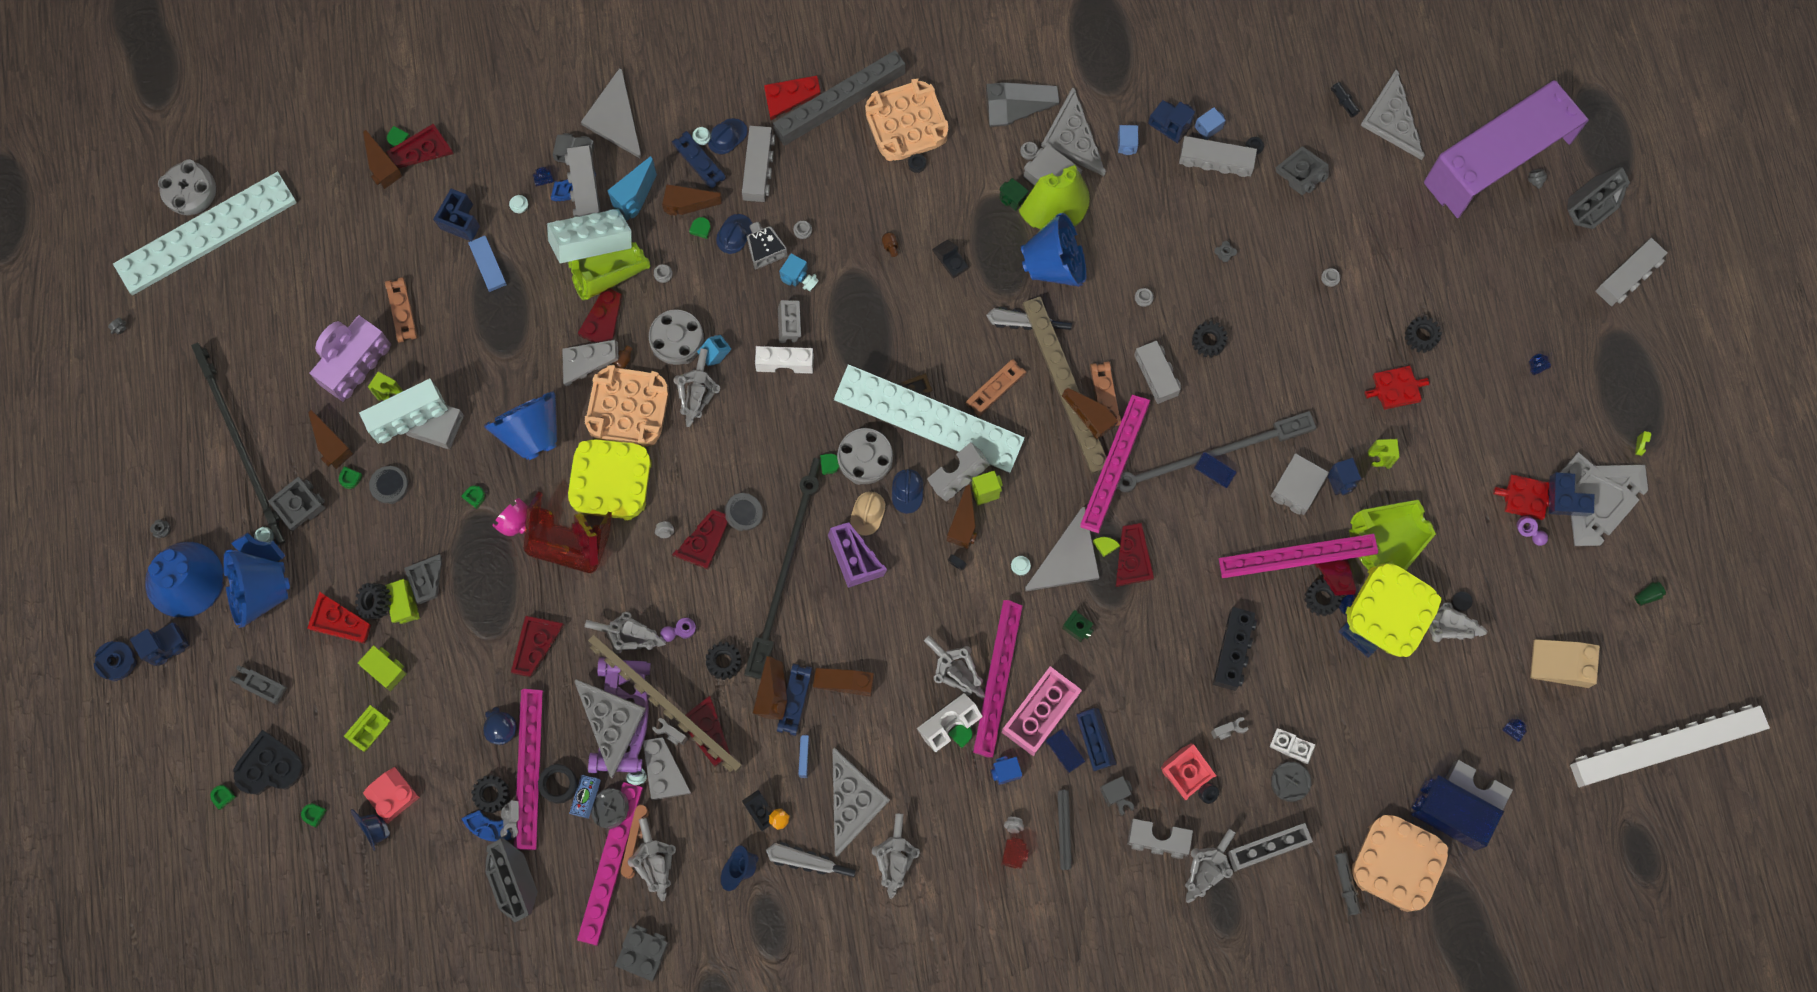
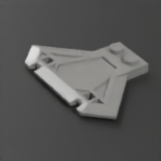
(1611, 493)

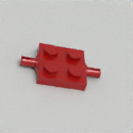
(1397, 387)
(1525, 496)

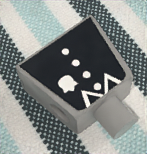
(765, 246)

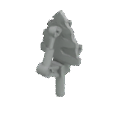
(695, 391)
(1454, 625)
(628, 633)
(968, 681)
(891, 860)
(655, 865)
(1205, 870)

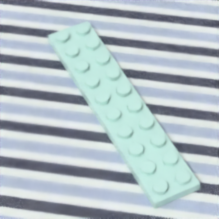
(204, 233)
(927, 417)

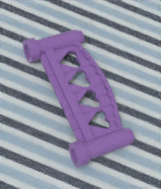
(630, 760)

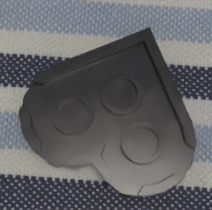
(266, 765)

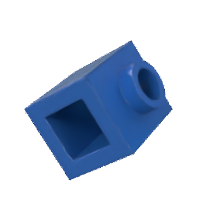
(1006, 770)

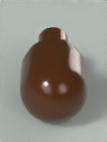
(890, 243)
(623, 358)

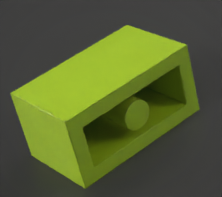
(986, 487)
(382, 668)

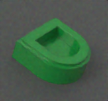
(396, 136)
(700, 227)
(829, 463)
(349, 478)
(474, 496)
(961, 735)
(221, 796)
(312, 814)

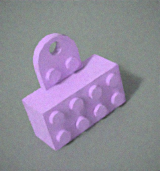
(348, 355)

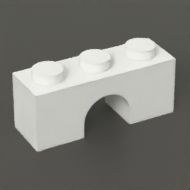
(771, 358)
(959, 712)

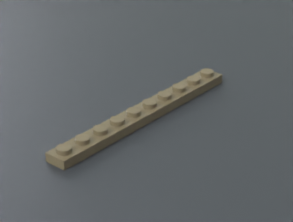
(1062, 379)
(670, 710)

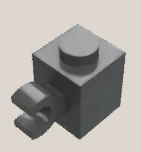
(1117, 792)

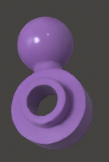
(1539, 537)
(669, 633)

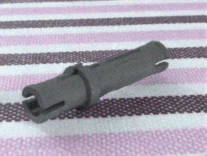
(1346, 878)

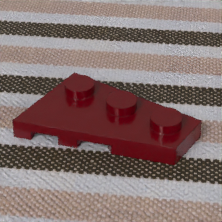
(420, 148)
(602, 318)
(585, 539)
(704, 541)
(1133, 560)
(1338, 576)
(534, 642)
(706, 719)

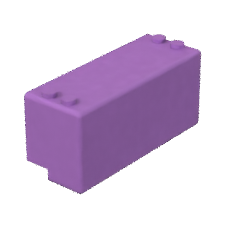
(1504, 146)

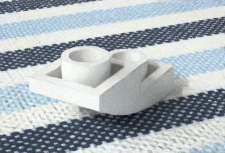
(1292, 746)

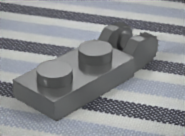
(260, 685)

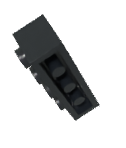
(1234, 649)

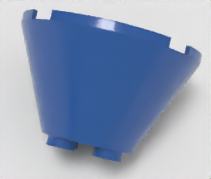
(1054, 254)
(528, 426)
(184, 579)
(253, 585)

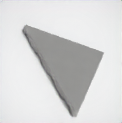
(613, 117)
(1393, 119)
(1073, 137)
(1069, 561)
(612, 722)
(854, 801)

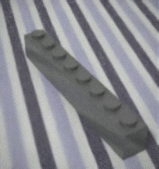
(839, 98)

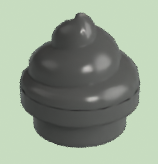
(1537, 177)

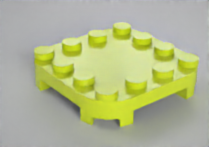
(609, 478)
(1393, 609)

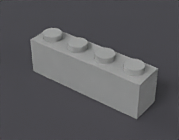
(1217, 156)
(757, 164)
(583, 181)
(1632, 271)
(1269, 847)

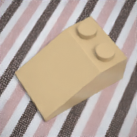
(1565, 662)

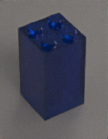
(1456, 812)

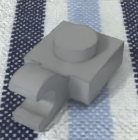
(1225, 730)
(674, 735)
(510, 816)

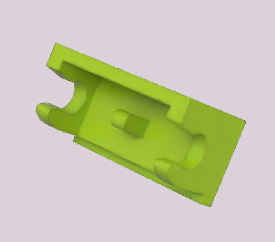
(383, 387)
(1386, 450)
(403, 605)
(367, 728)

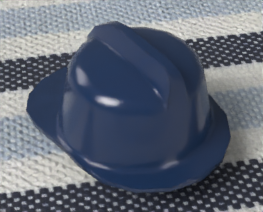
(727, 136)
(734, 233)
(907, 491)
(373, 827)
(738, 867)

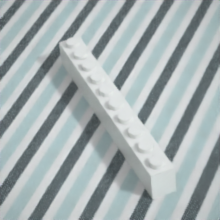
(1669, 746)

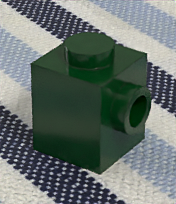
(1013, 194)

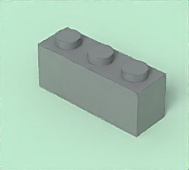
(1157, 372)

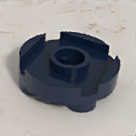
(122, 668)

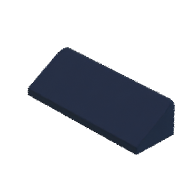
(1096, 739)

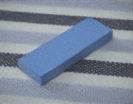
(487, 263)

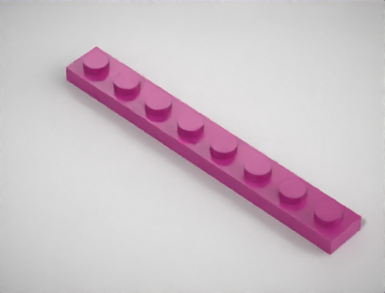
(1115, 464)
(1298, 556)
(997, 679)
(528, 768)
(608, 871)

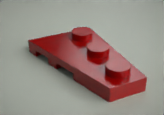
(788, 94)
(337, 621)

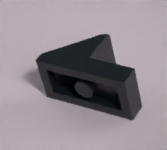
(950, 258)
(758, 809)

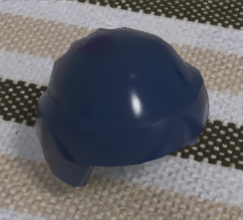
(499, 727)

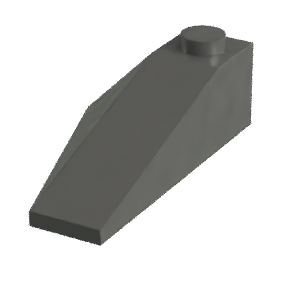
(1015, 101)

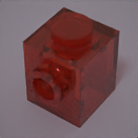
(1014, 853)

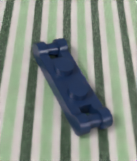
(698, 160)
(796, 697)

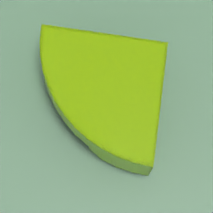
(1641, 440)
(1105, 545)

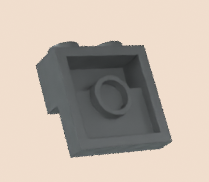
(1303, 170)
(297, 503)
(642, 953)

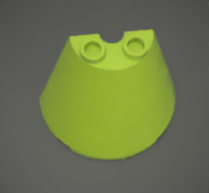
(1054, 196)
(604, 271)
(1398, 531)

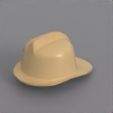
(867, 513)

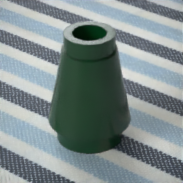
(1650, 593)

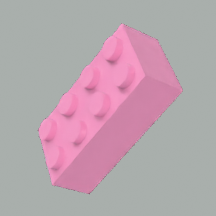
(1041, 711)

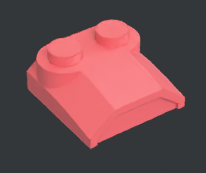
(1187, 770)
(390, 794)

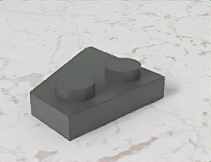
(425, 578)

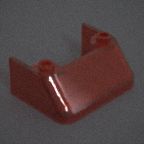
(557, 543)

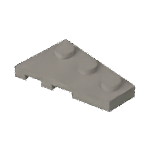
(584, 359)
(663, 773)

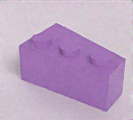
(853, 556)

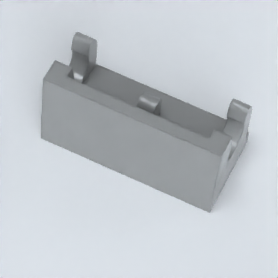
(789, 320)

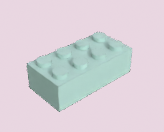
(589, 235)
(403, 411)

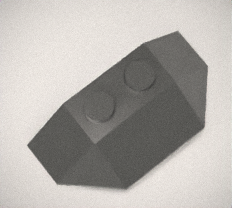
(1598, 198)
(510, 880)

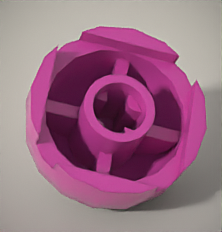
(512, 519)

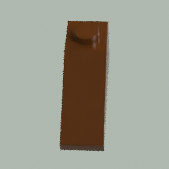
(379, 163)
(687, 200)
(1093, 414)
(328, 444)
(963, 524)
(844, 681)
(771, 695)

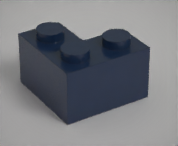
(1172, 120)
(454, 216)
(1564, 499)
(161, 645)

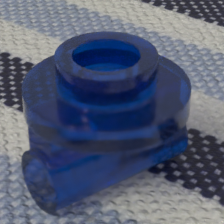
(542, 176)
(1539, 363)
(1345, 602)
(1515, 729)

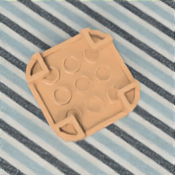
(906, 120)
(627, 406)
(1400, 863)

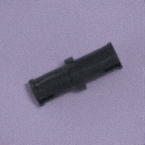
(1345, 99)

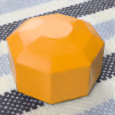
(779, 819)

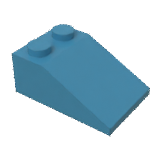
(632, 190)

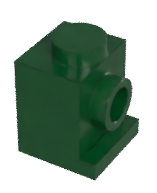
(1071, 628)

